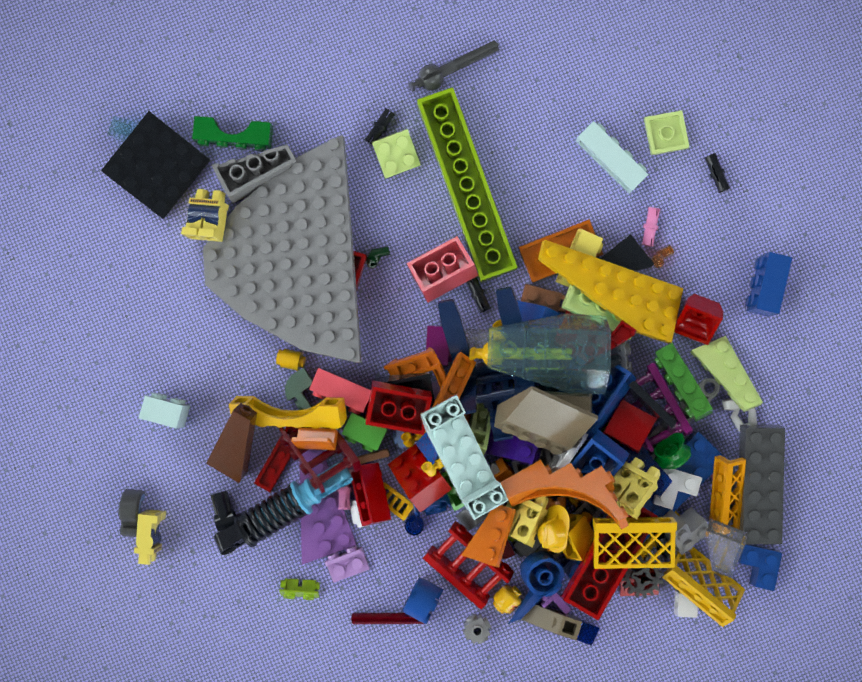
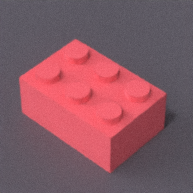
(442, 269)
(330, 385)

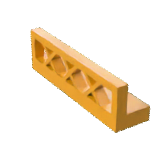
(721, 490)

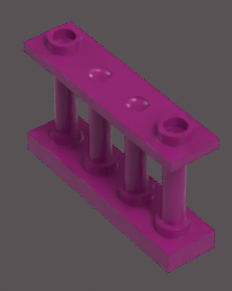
(671, 408)

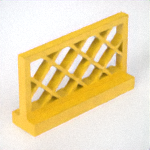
(640, 525)
(698, 593)

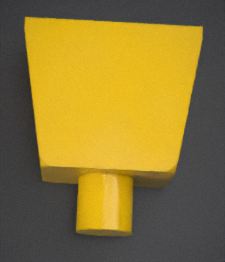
(579, 536)

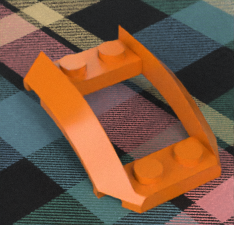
(418, 363)

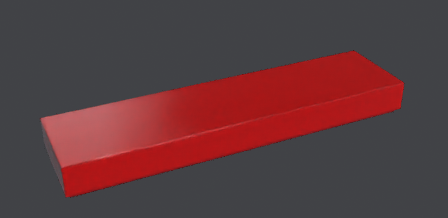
(274, 465)

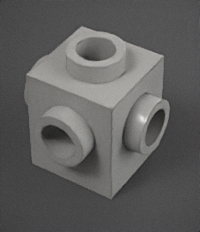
(473, 622)

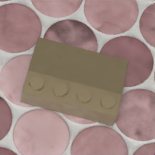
(543, 420)

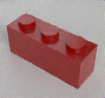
(370, 495)

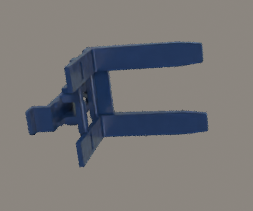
(481, 375)

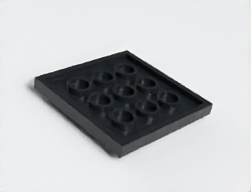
(155, 165)

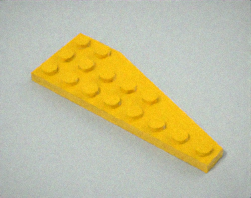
(630, 296)

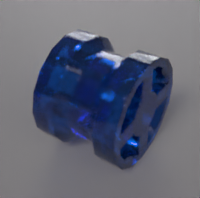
(411, 525)

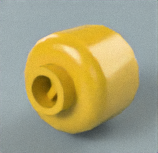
(507, 599)

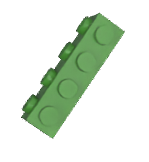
(684, 383)

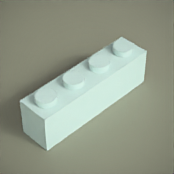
(612, 157)

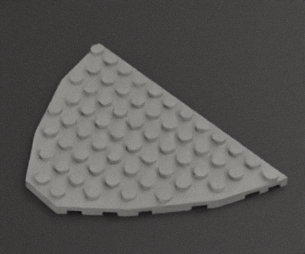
(292, 256)

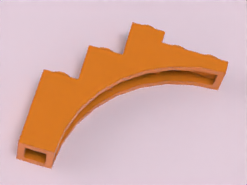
(567, 481)

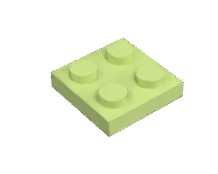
(666, 132)
(396, 153)

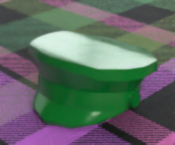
(672, 452)

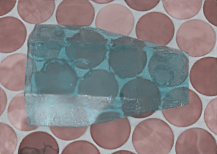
(555, 351)

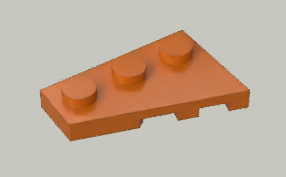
(491, 537)

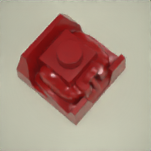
(699, 319)

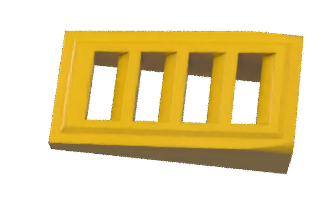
(405, 513)

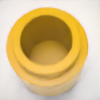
(290, 359)

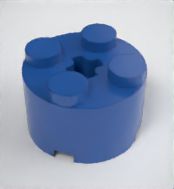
(551, 579)
(422, 600)

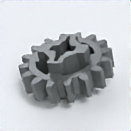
(639, 587)

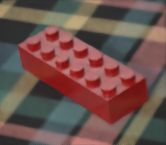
(593, 588)

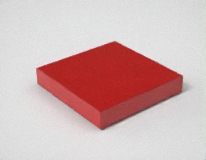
(630, 426)

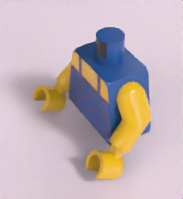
(427, 448)

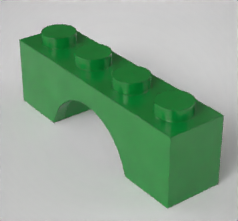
(256, 135)

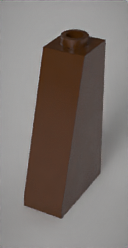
(234, 445)

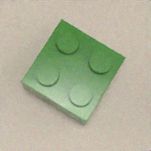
(368, 435)

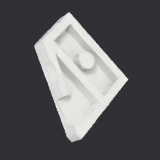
(565, 458)

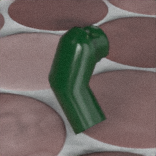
(375, 255)

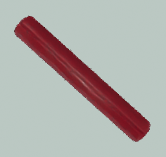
(383, 618)

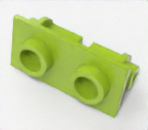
(292, 590)

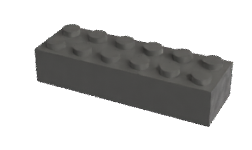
(763, 482)

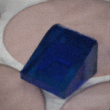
(587, 633)

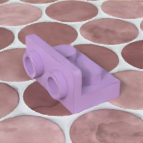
(347, 564)

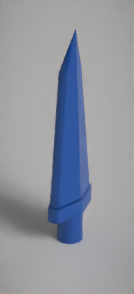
(527, 604)

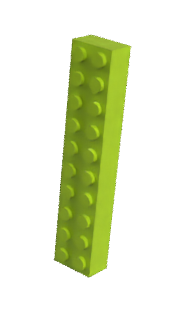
(466, 184)

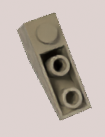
(554, 621)

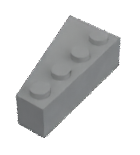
(246, 174)

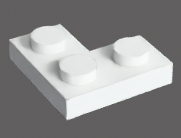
(681, 482)

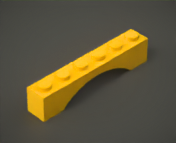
(328, 413)

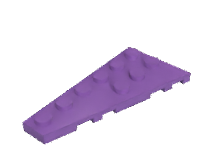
(327, 527)

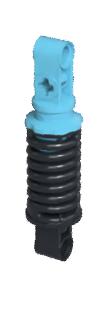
(277, 512)

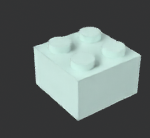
(164, 411)

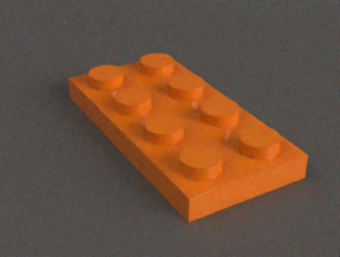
(530, 251)

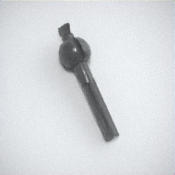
(432, 76)

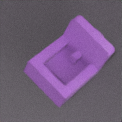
(564, 606)

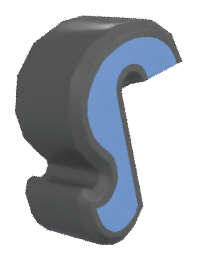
(128, 511)

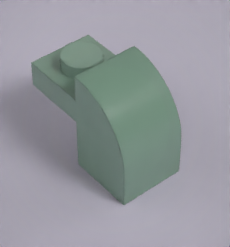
(296, 386)

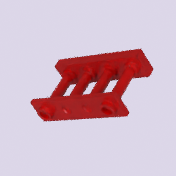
(460, 580)

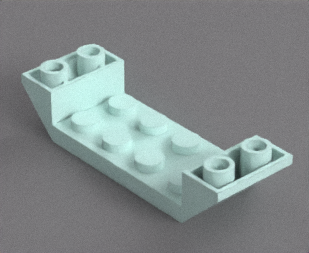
(463, 457)

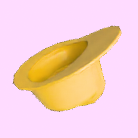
(555, 529)

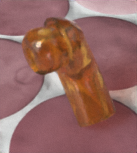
(661, 254)

